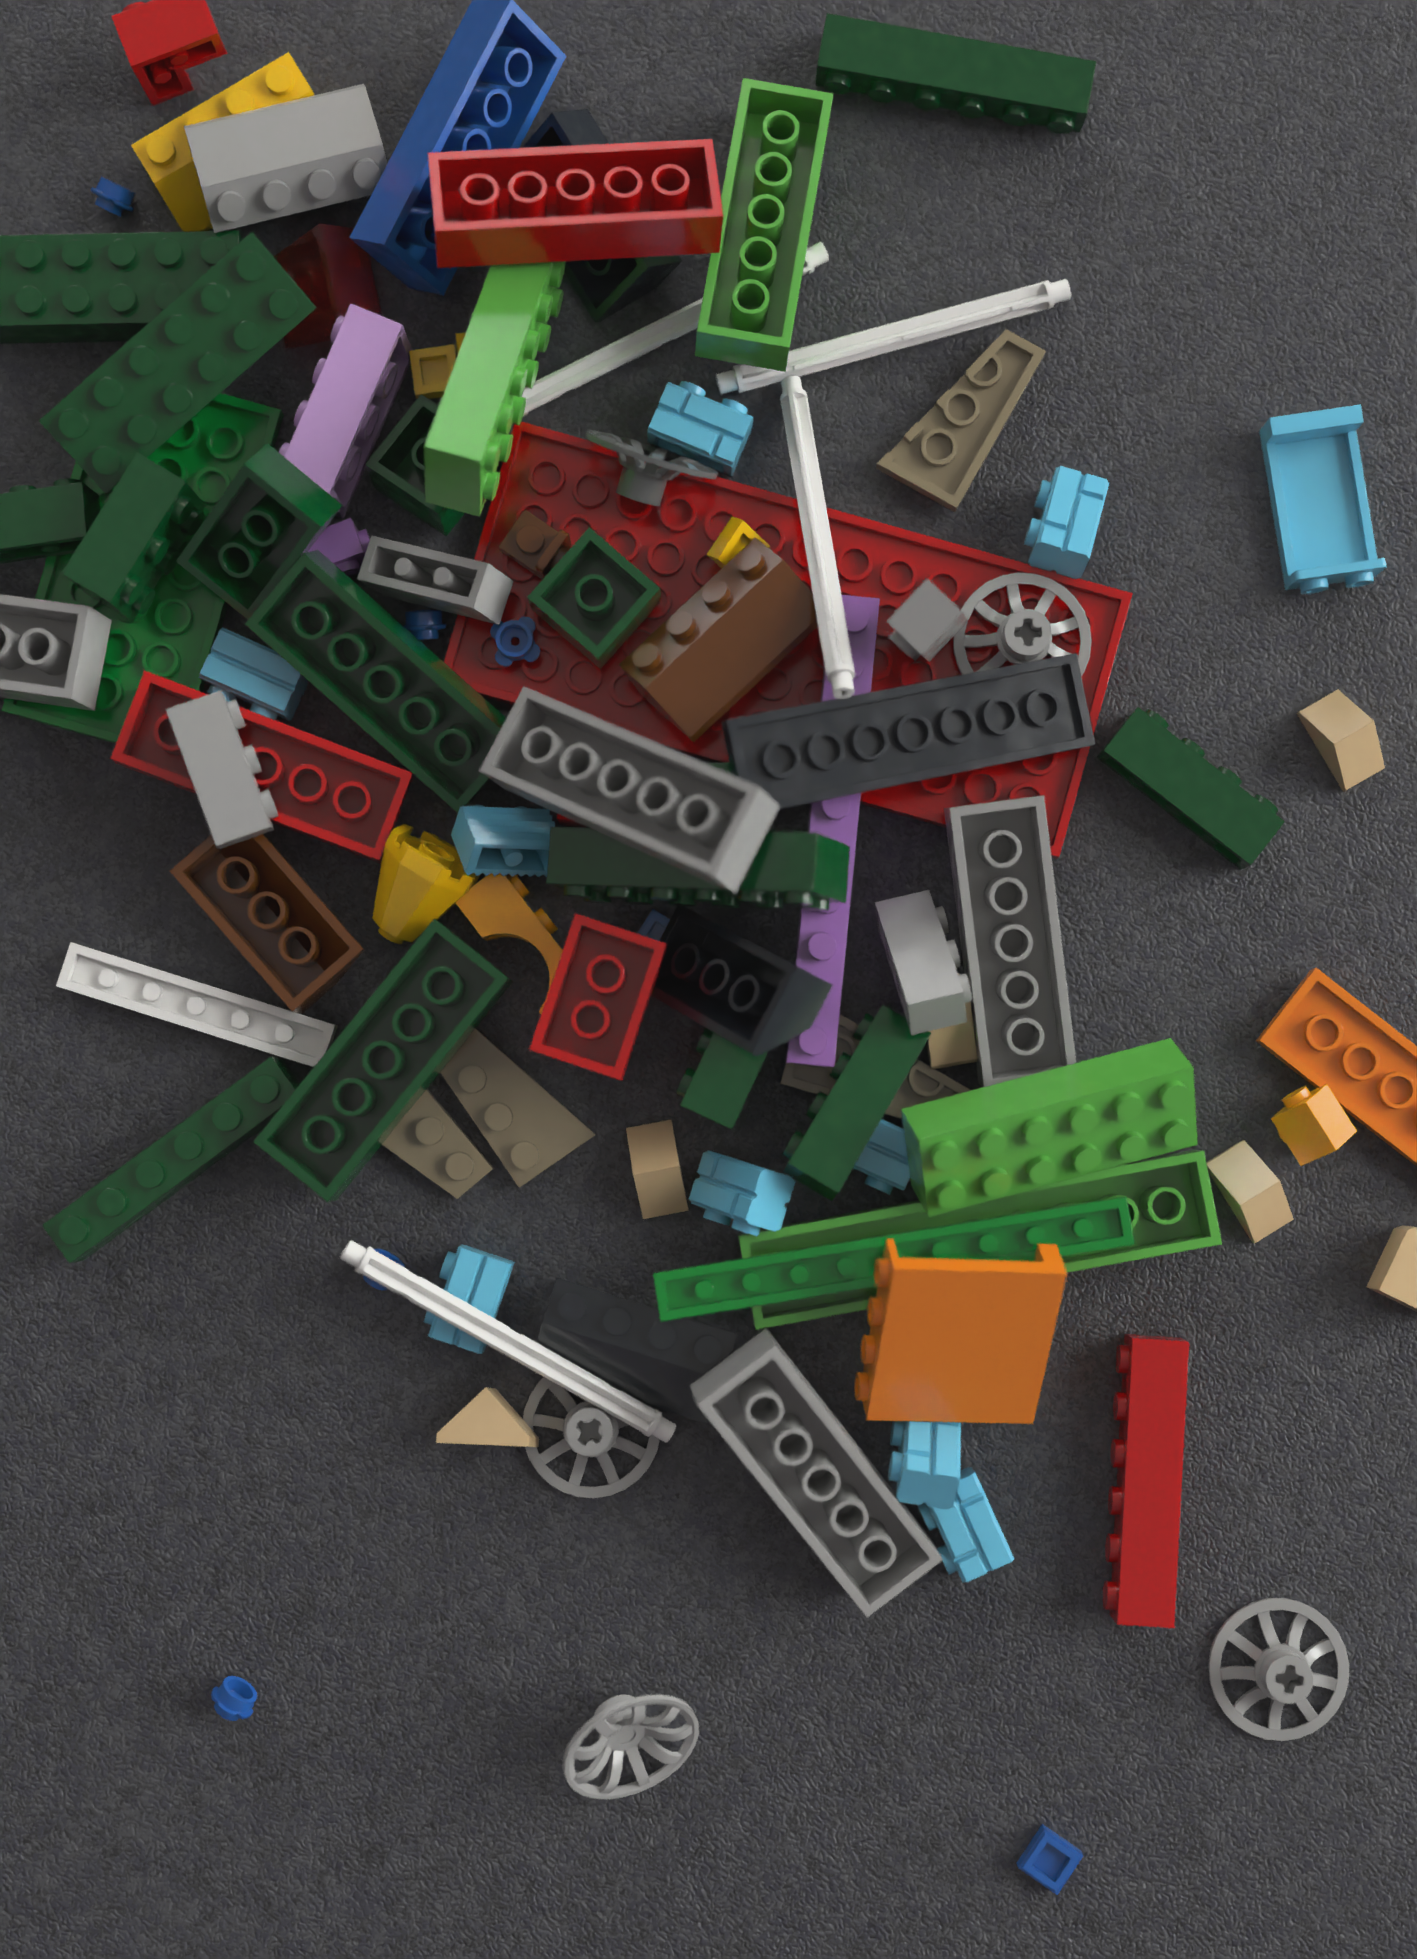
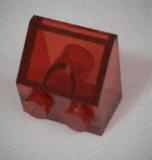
(332, 275)

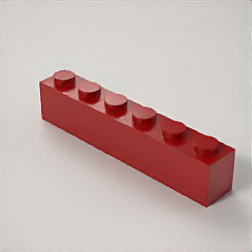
(1148, 1480)

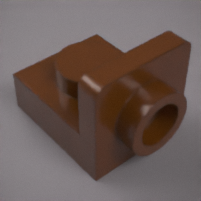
(535, 544)

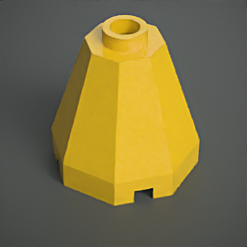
(417, 883)

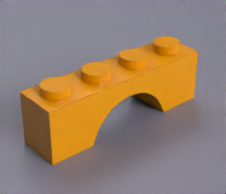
(498, 911)

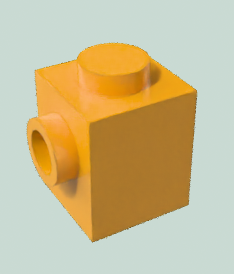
(1312, 1123)

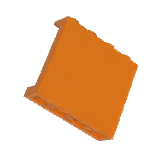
(959, 1338)

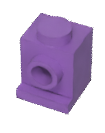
(343, 546)

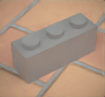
(435, 579)
(925, 622)
(222, 768)
(923, 962)

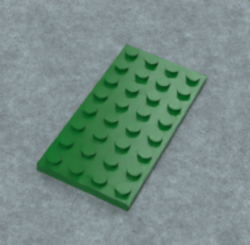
(185, 614)

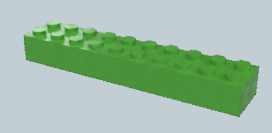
(1165, 1196)

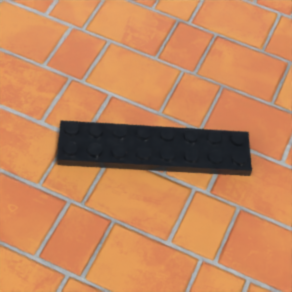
(912, 732)

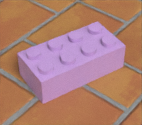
(349, 402)

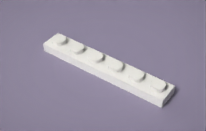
(195, 1005)

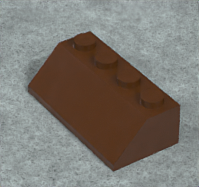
(723, 640)
(270, 917)

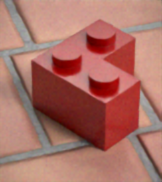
(166, 40)

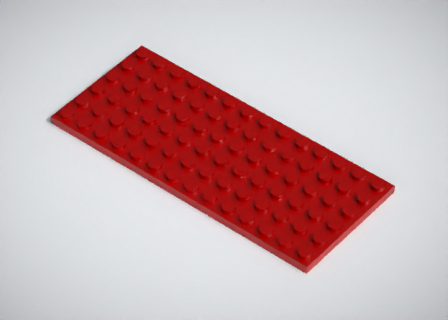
(574, 488)

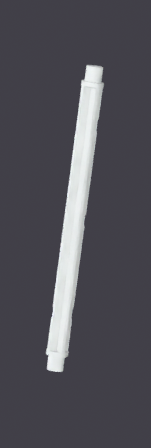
(900, 335)
(632, 346)
(817, 538)
(507, 1341)

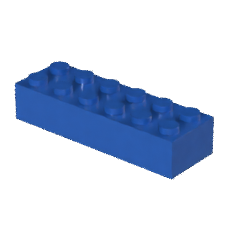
(475, 101)

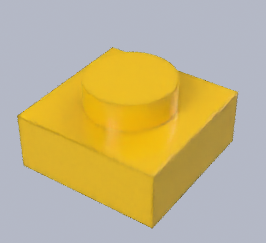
(432, 369)
(732, 540)

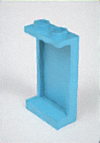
(1320, 499)

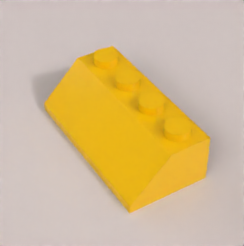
(167, 151)

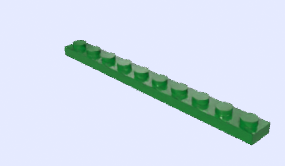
(851, 1263)

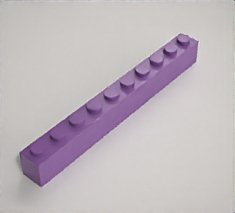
(824, 933)

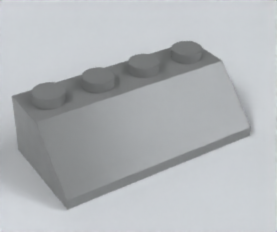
(287, 157)

